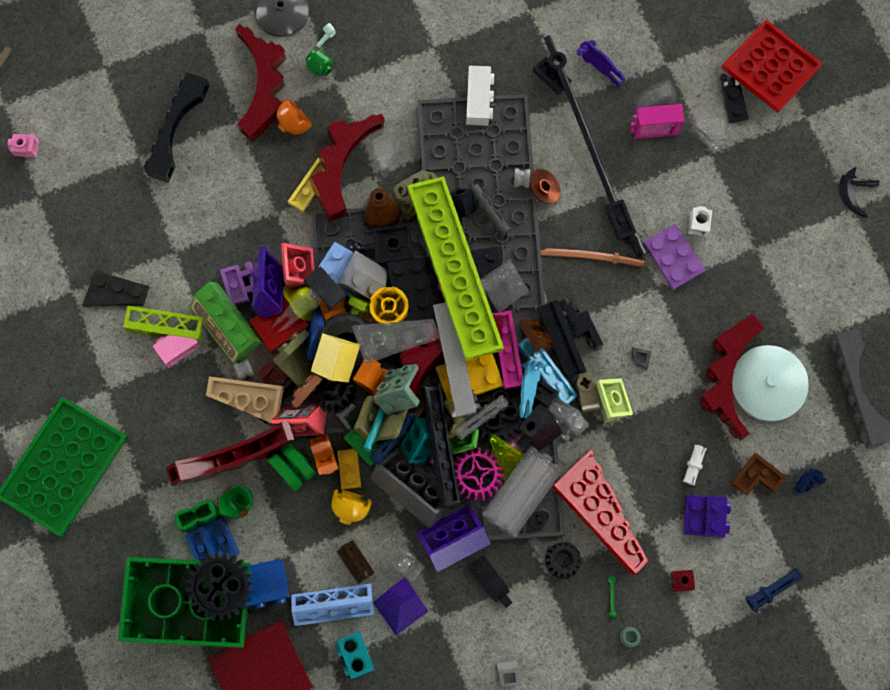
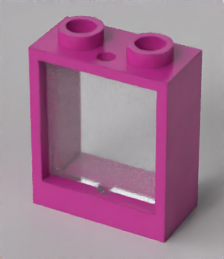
(657, 121)

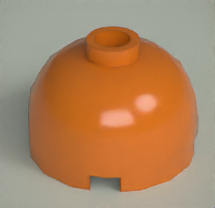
(292, 119)

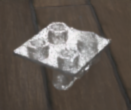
(504, 285)

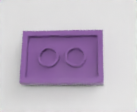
(674, 257)

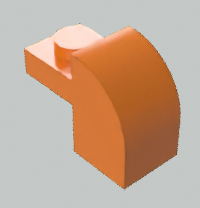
(323, 454)

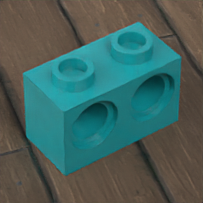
(416, 442)
(359, 653)

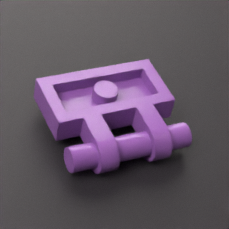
(234, 282)

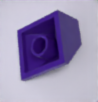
(400, 606)

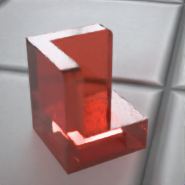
(271, 374)

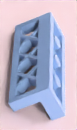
(332, 608)

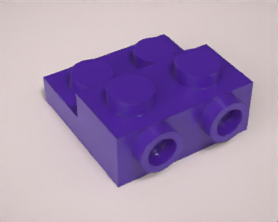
(706, 516)

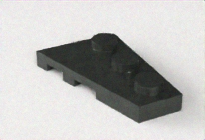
(112, 290)

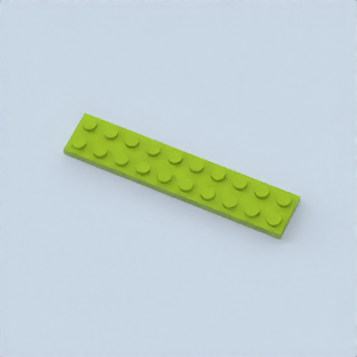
(455, 268)

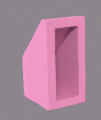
(174, 348)

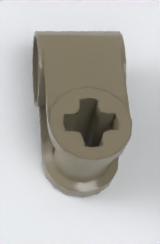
(587, 397)

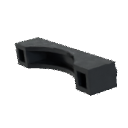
(191, 93)

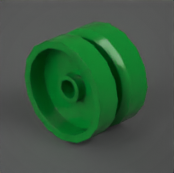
(293, 465)

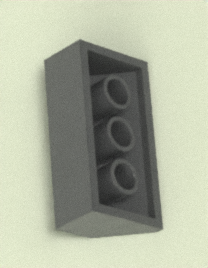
(411, 486)

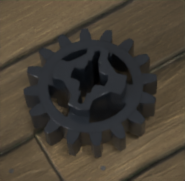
(334, 394)

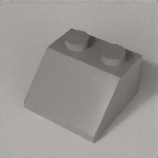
(362, 276)

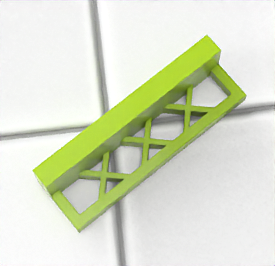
(158, 330)

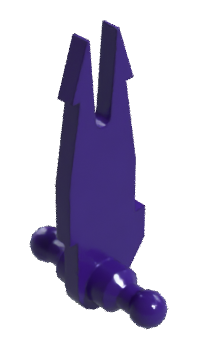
(599, 61)

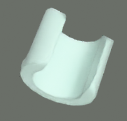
(330, 32)

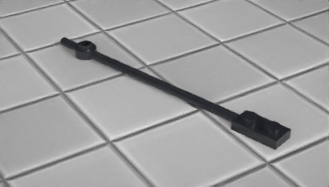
(616, 209)

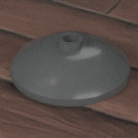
(281, 20)

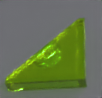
(507, 455)

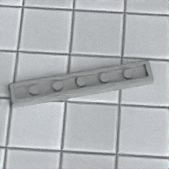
(455, 363)

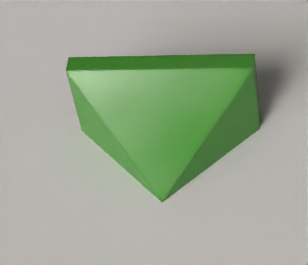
(468, 443)

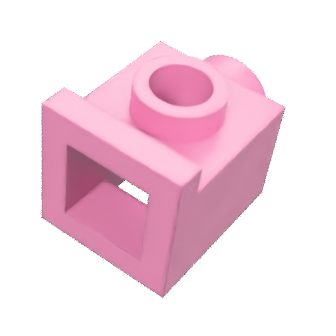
(27, 148)

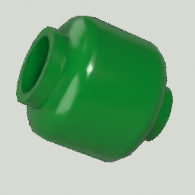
(319, 63)

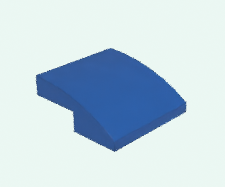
(212, 539)

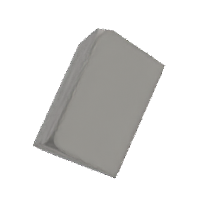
(508, 674)

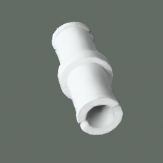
(694, 465)

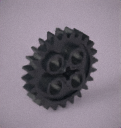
(507, 426)
(233, 598)

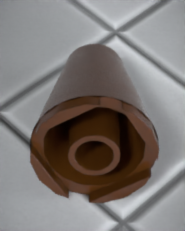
(380, 209)

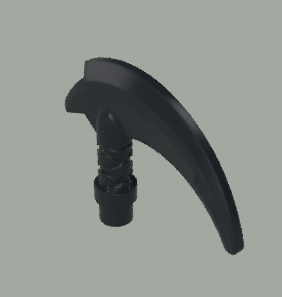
(847, 190)

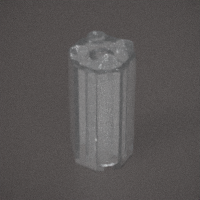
(522, 492)

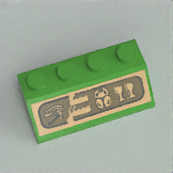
(225, 322)

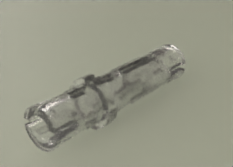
(499, 404)

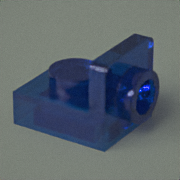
(805, 482)

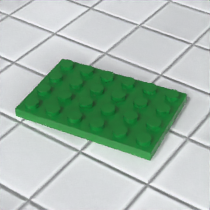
(62, 467)

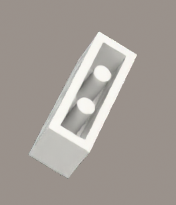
(479, 95)

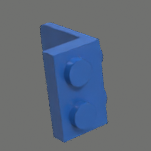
(269, 584)

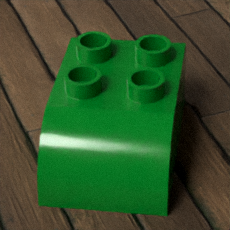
(159, 610)

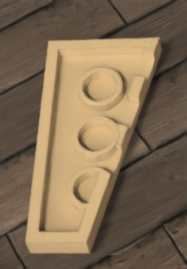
(251, 397)

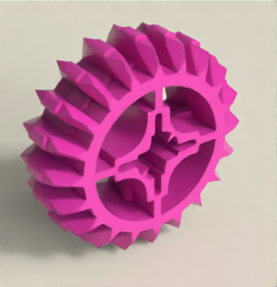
(486, 471)

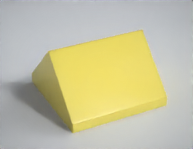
(335, 358)

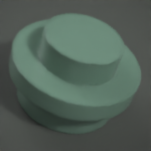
(630, 637)

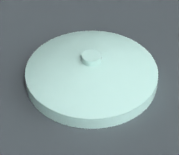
(769, 383)

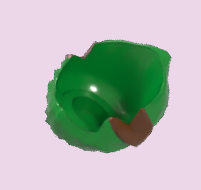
(235, 502)

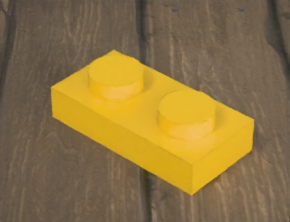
(349, 469)

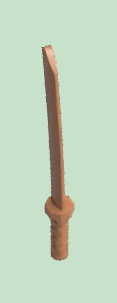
(593, 255)

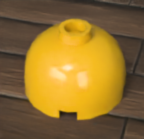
(389, 305)
(349, 506)

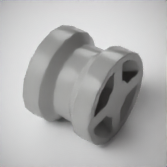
(522, 178)
(244, 369)

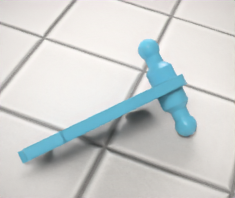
(529, 384)

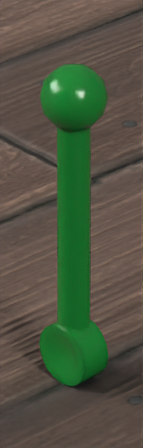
(611, 580)

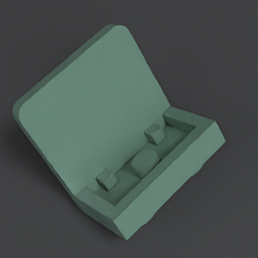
(394, 391)

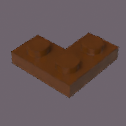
(758, 470)

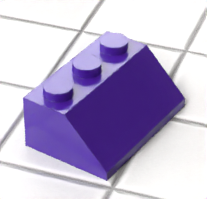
(267, 285)
(453, 538)

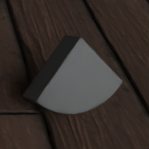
(641, 357)

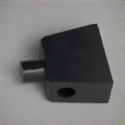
(538, 429)

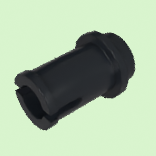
(637, 245)

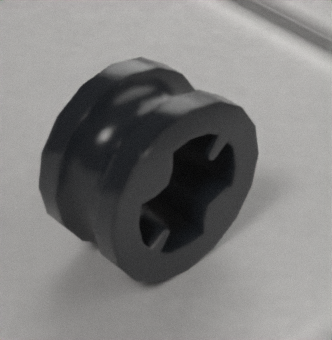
(543, 520)

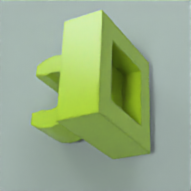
(360, 306)

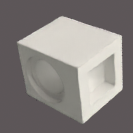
(696, 228)

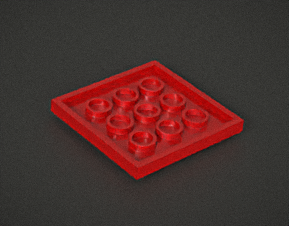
(771, 66)

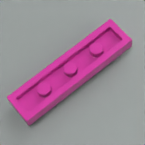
(509, 356)

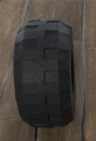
(343, 323)

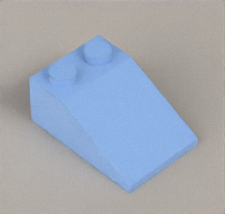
(336, 262)

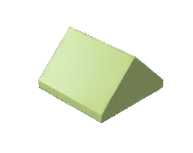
(613, 399)

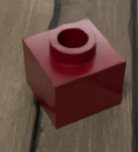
(677, 585)

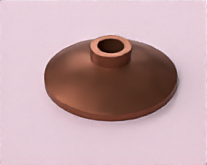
(544, 186)

